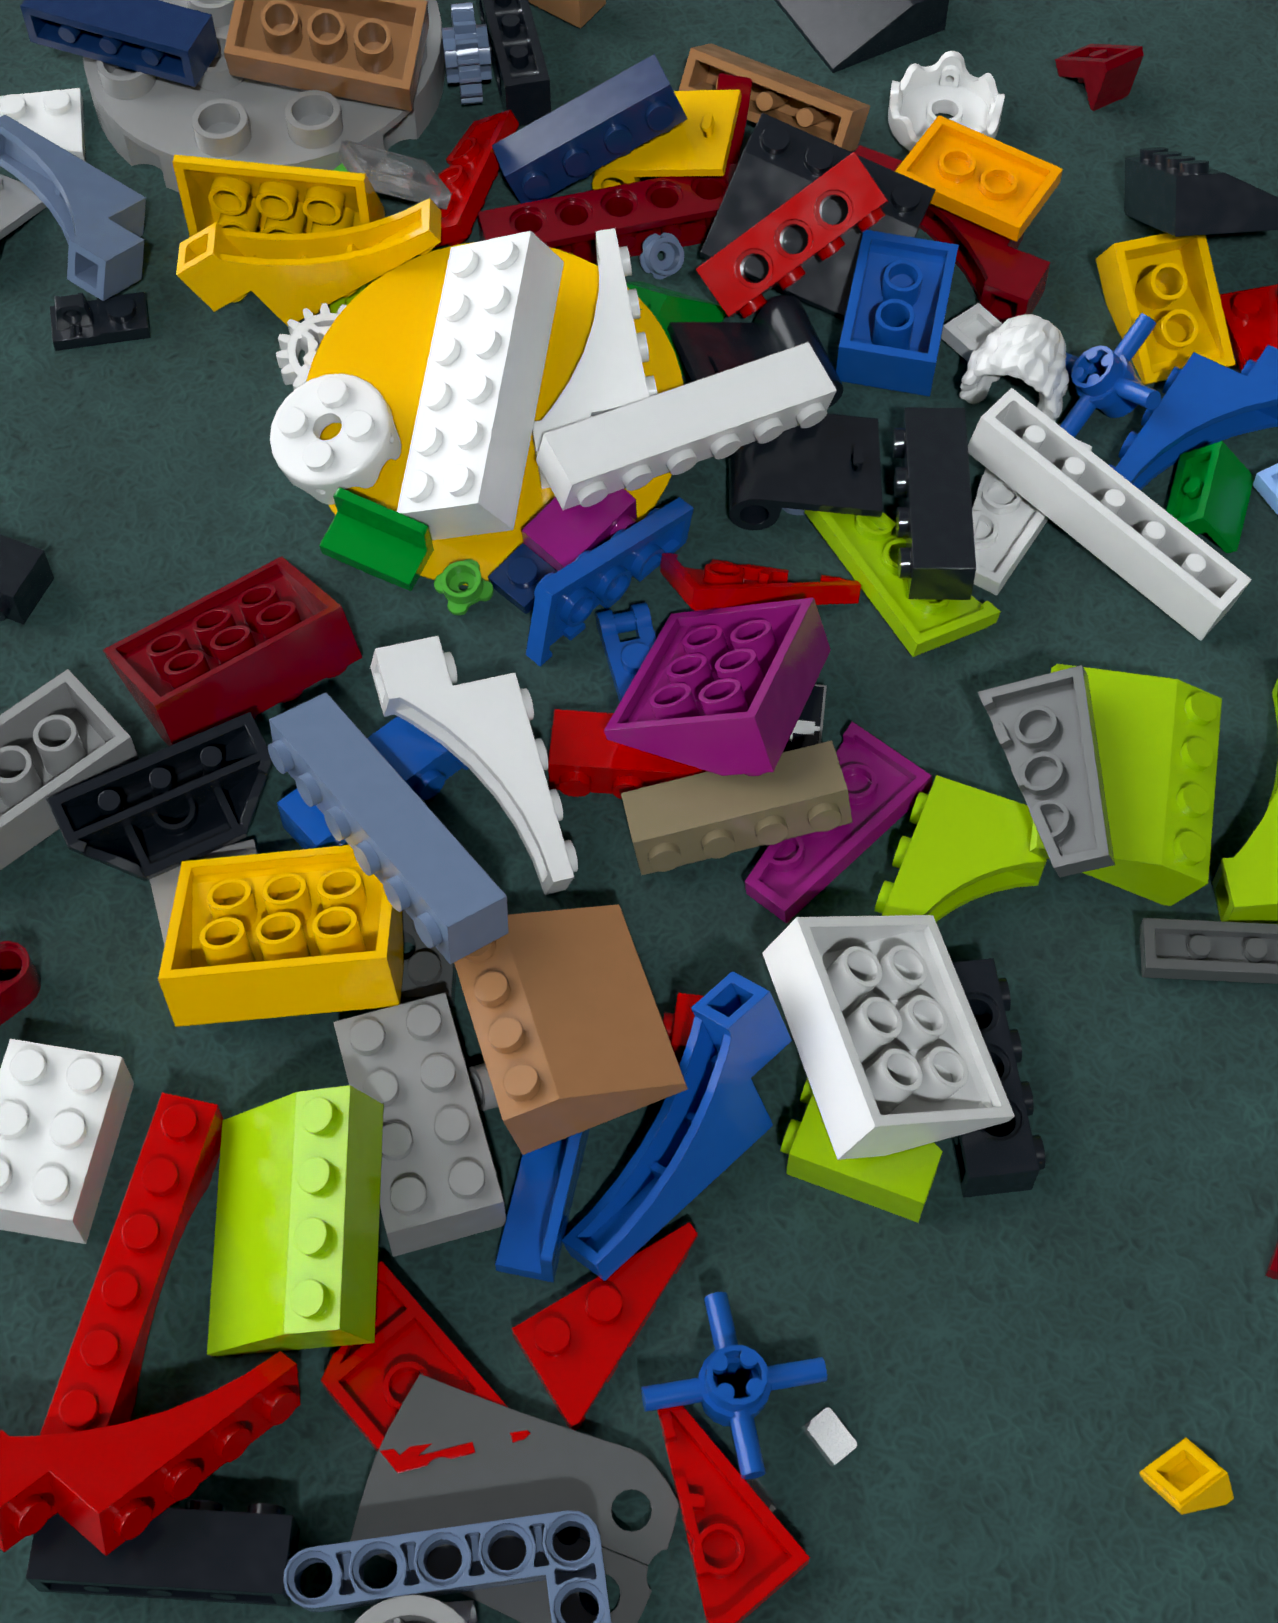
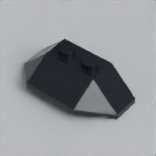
(169, 802)

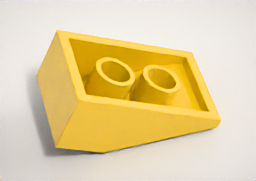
(1176, 288)

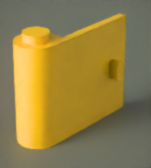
(685, 147)

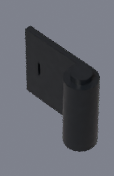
(720, 346)
(808, 472)

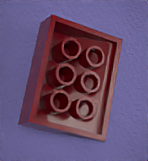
(235, 652)

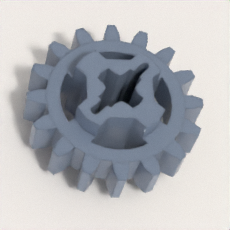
(466, 53)

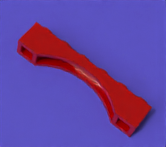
(111, 1339)

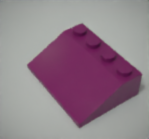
(724, 686)

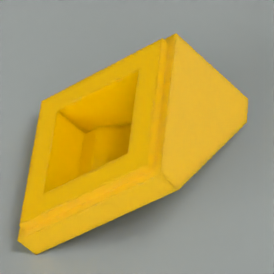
(1188, 1479)

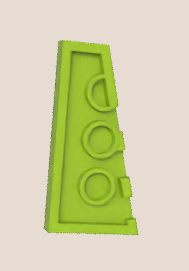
(870, 554)

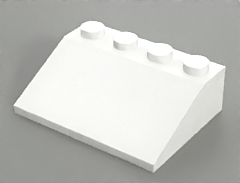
(884, 1032)

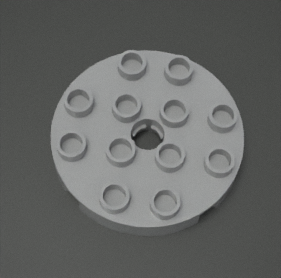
(250, 118)

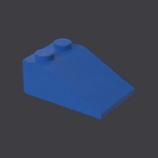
(896, 312)

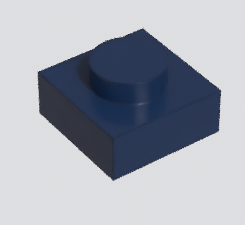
(519, 577)

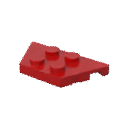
(377, 1376)

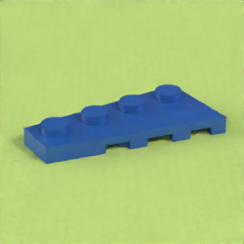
(603, 576)

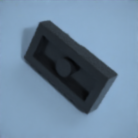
(98, 322)

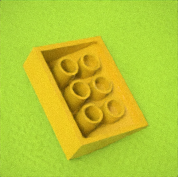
(272, 197)
(280, 938)

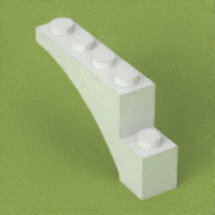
(611, 364)
(491, 734)

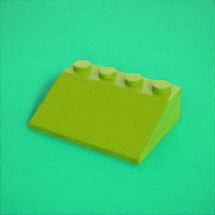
(1157, 779)
(297, 1224)

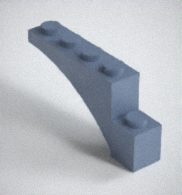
(93, 209)

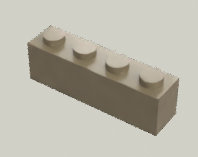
(727, 814)

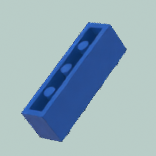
(412, 754)

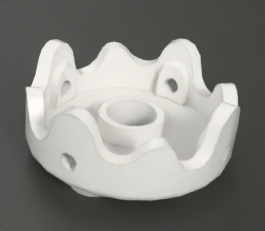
(944, 90)
(351, 457)

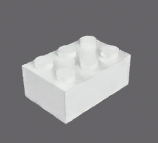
(57, 1136)

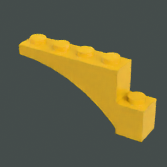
(303, 268)

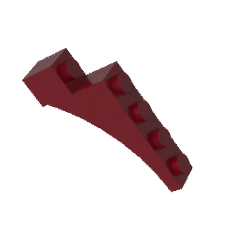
(1000, 275)

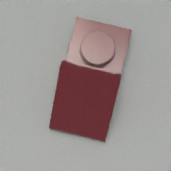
(1104, 69)

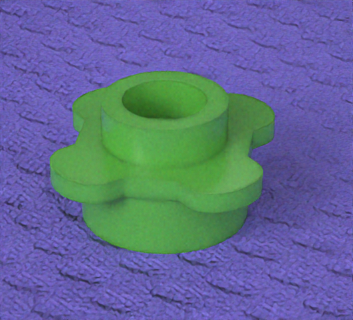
(458, 574)

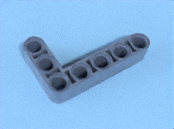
(476, 1571)

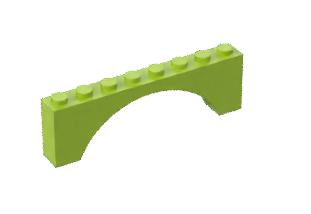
(959, 852)

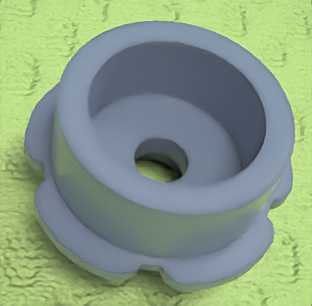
(672, 259)

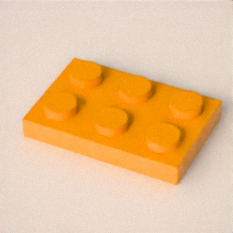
(981, 177)

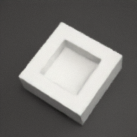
(969, 330)

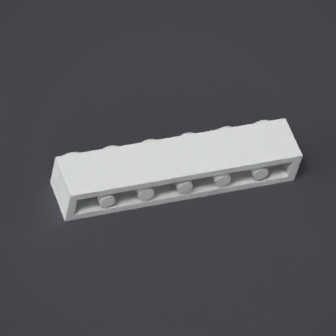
(685, 426)
(1106, 514)

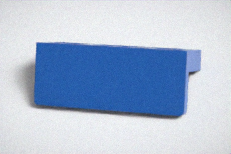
(541, 1209)

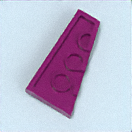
(880, 792)

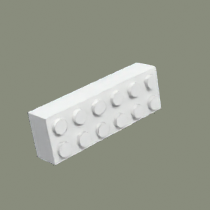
(481, 387)

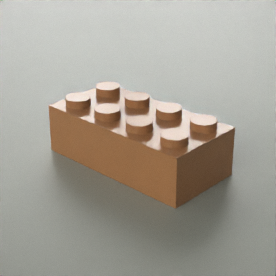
(333, 46)

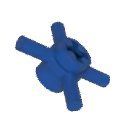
(1108, 379)
(719, 1400)

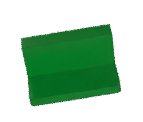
(1212, 494)
(377, 540)

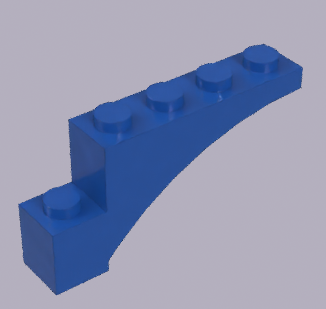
(1200, 409)
(695, 1130)

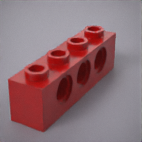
(725, 270)

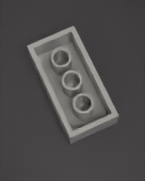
(47, 747)
(434, 1147)

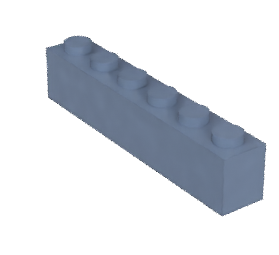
(388, 829)

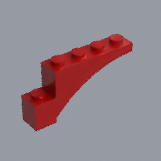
(129, 1473)

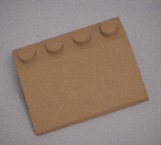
(567, 1024)

